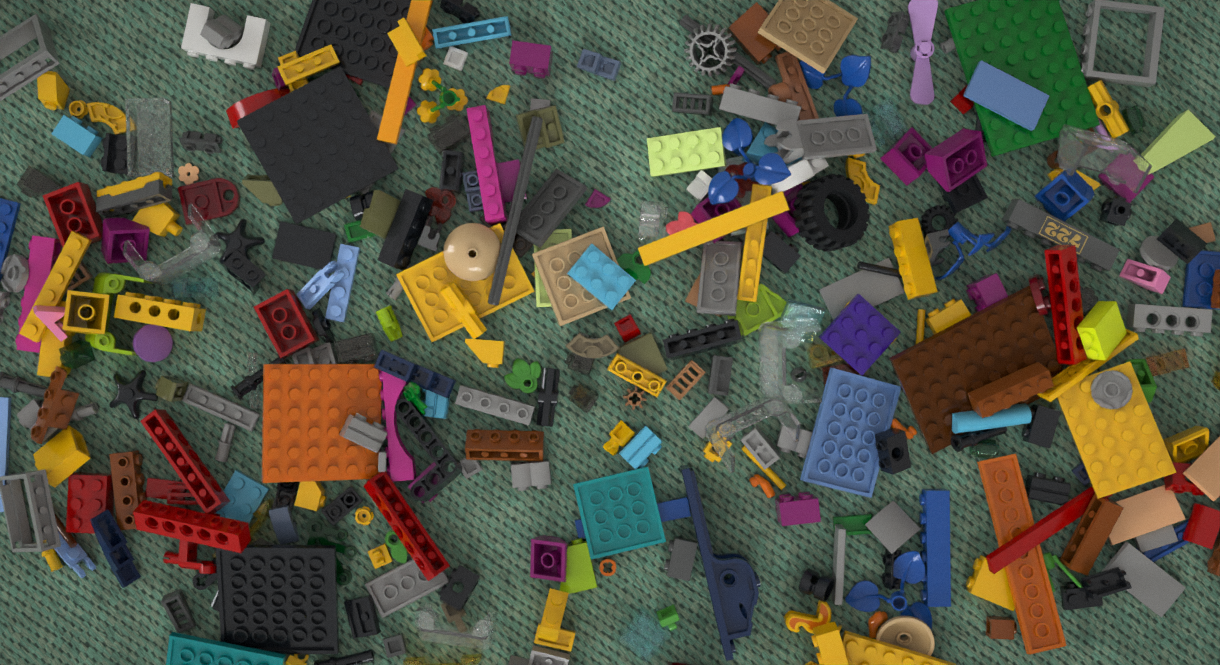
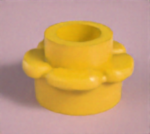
(73, 109)
(359, 515)

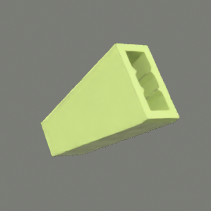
(1176, 140)

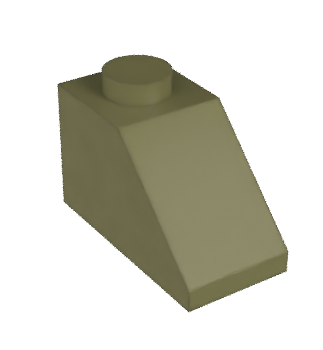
(262, 188)
(171, 388)

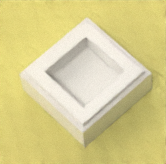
(455, 58)

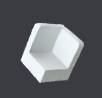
(700, 185)

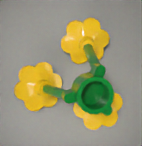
(451, 98)

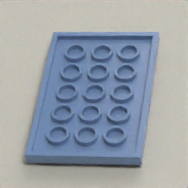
(843, 436)

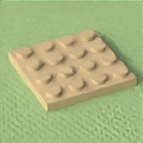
(809, 29)
(567, 296)

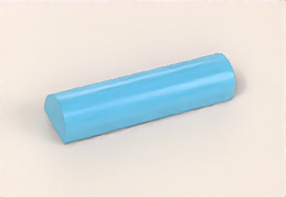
(471, 32)
(971, 421)

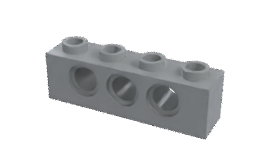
(1199, 319)
(495, 404)

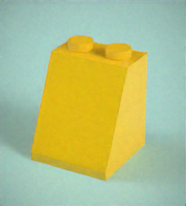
(85, 312)

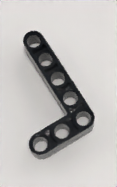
(431, 448)

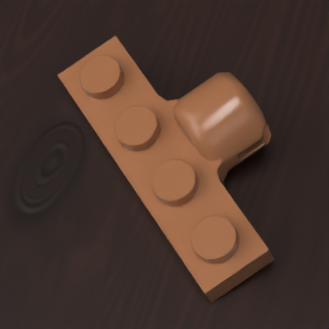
(793, 86)

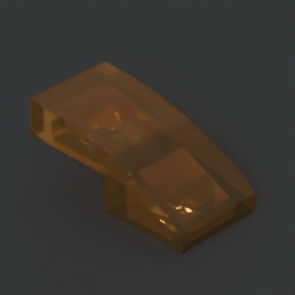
(1167, 362)

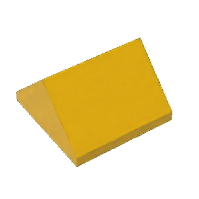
(1187, 444)

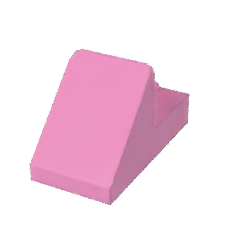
(49, 316)

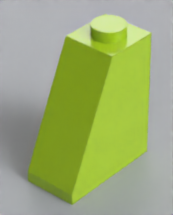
(580, 569)

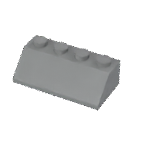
(757, 107)

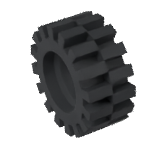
(934, 211)

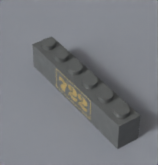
(1057, 232)

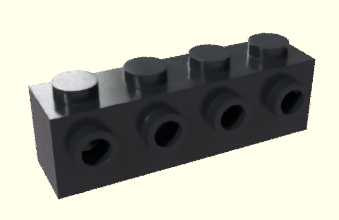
(405, 230)
(703, 340)

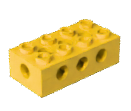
(160, 312)

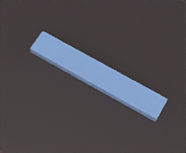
(5, 416)

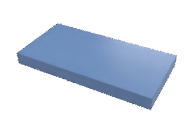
(1006, 95)

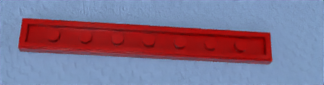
(1039, 531)

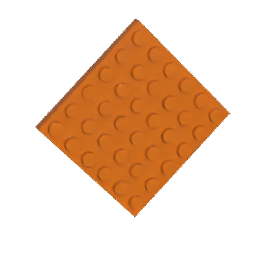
(304, 418)

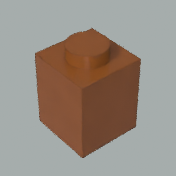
(1000, 627)

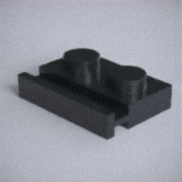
(362, 616)

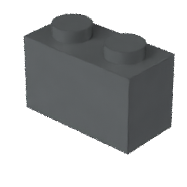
(681, 558)

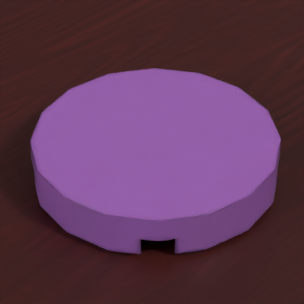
(152, 343)

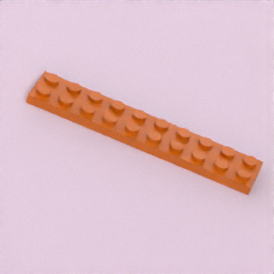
(1028, 573)

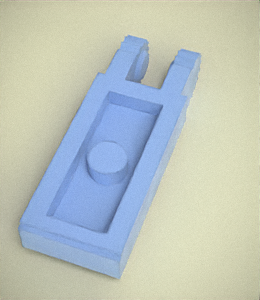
(319, 285)
(73, 556)

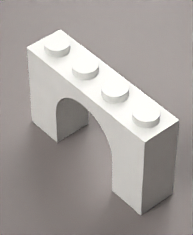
(247, 52)

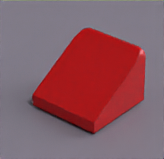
(962, 103)
(627, 328)

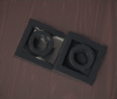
(286, 494)
(341, 505)

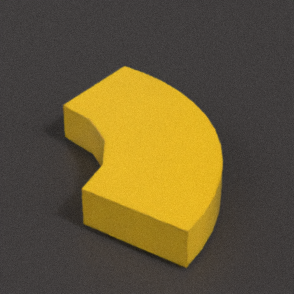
(108, 114)
(857, 172)

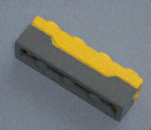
(134, 195)

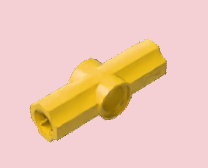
(1114, 121)
(463, 310)

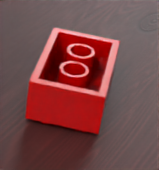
(74, 210)
(286, 323)
(87, 497)

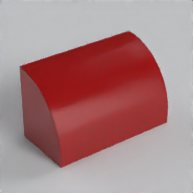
(1202, 526)

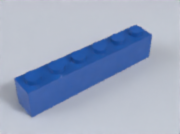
(936, 547)

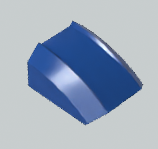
(1065, 195)

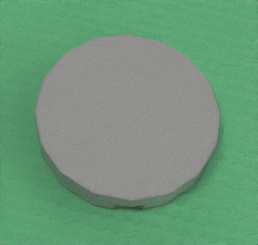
(1157, 254)
(15, 273)
(1111, 389)

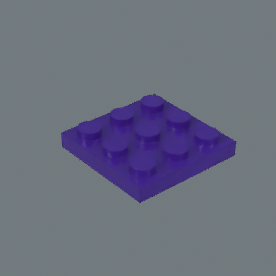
(859, 334)

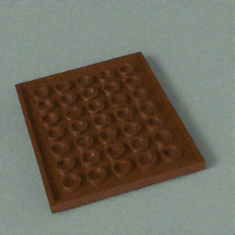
(971, 355)

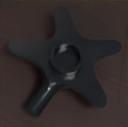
(238, 241)
(131, 393)

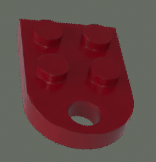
(209, 198)
(1042, 302)

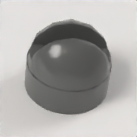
(797, 371)

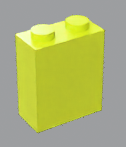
(1101, 330)

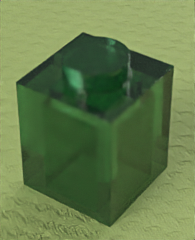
(76, 354)

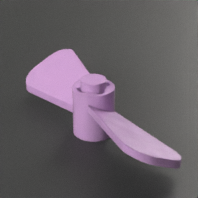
(922, 20)

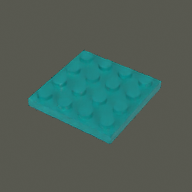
(619, 512)

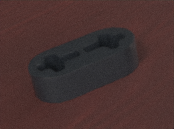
(211, 578)

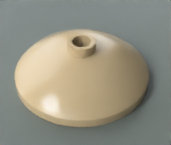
(472, 237)
(917, 632)

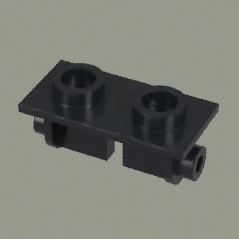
(465, 14)
(888, 579)

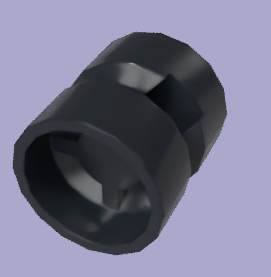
(359, 203)
(817, 585)

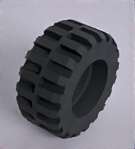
(850, 207)

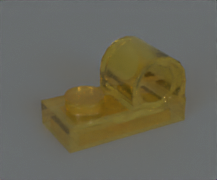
(825, 358)

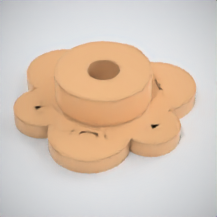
(188, 168)

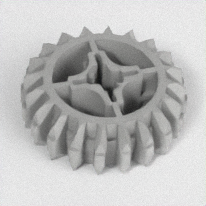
(700, 63)

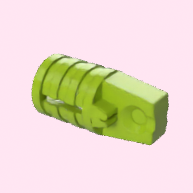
(389, 323)

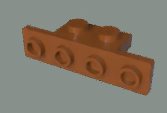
(56, 408)

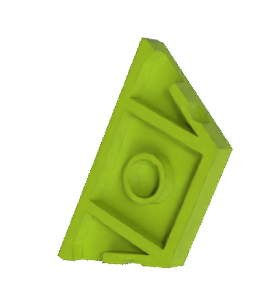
(753, 314)

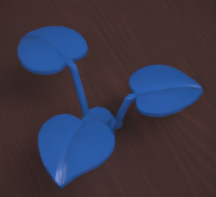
(854, 73)
(770, 170)
(962, 235)
(908, 568)

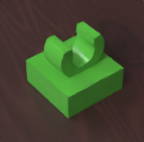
(669, 617)

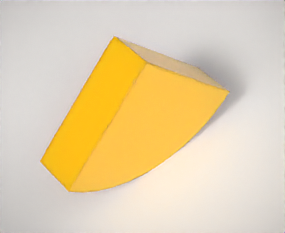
(499, 94)

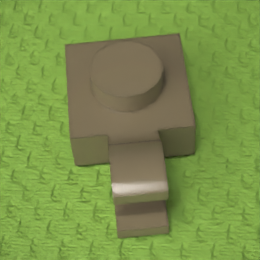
(453, 615)

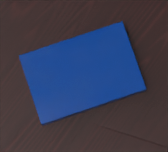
(1199, 280)

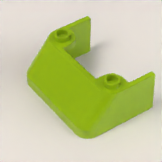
(109, 284)

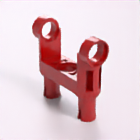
(188, 557)

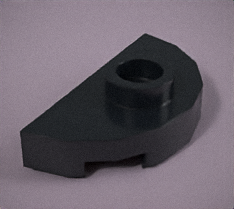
(322, 326)

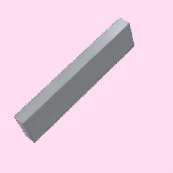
(221, 407)
(838, 564)

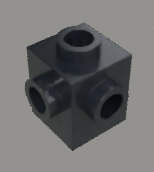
(1115, 211)

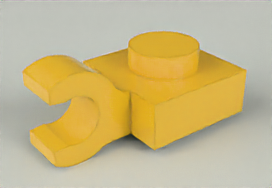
(619, 436)

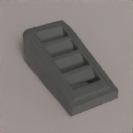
(709, 104)
(178, 594)

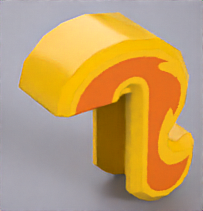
(796, 619)

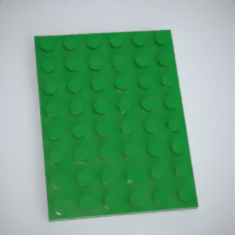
(1033, 46)

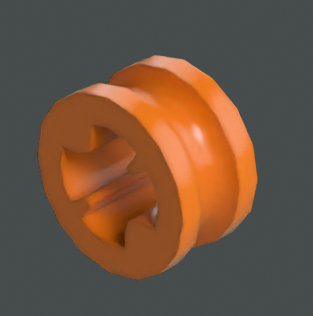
(613, 567)

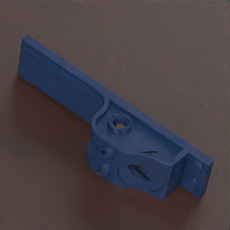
(724, 593)

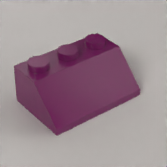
(957, 158)

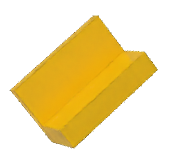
(406, 43)

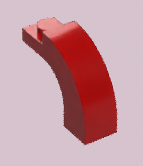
(252, 104)

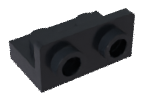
(115, 154)
(244, 271)
(1076, 598)

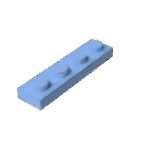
(341, 291)

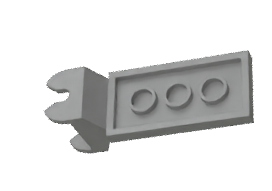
(822, 137)

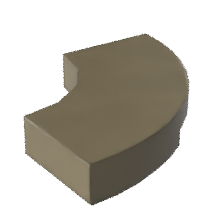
(592, 348)

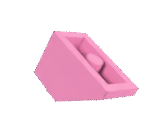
(1145, 276)

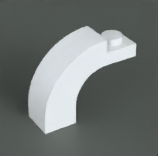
(800, 172)

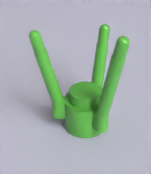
(1049, 562)

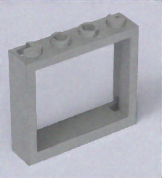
(1152, 44)
(32, 66)
(40, 508)

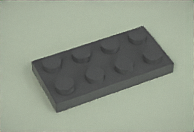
(549, 207)

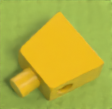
(159, 219)

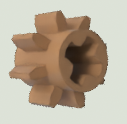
(638, 402)

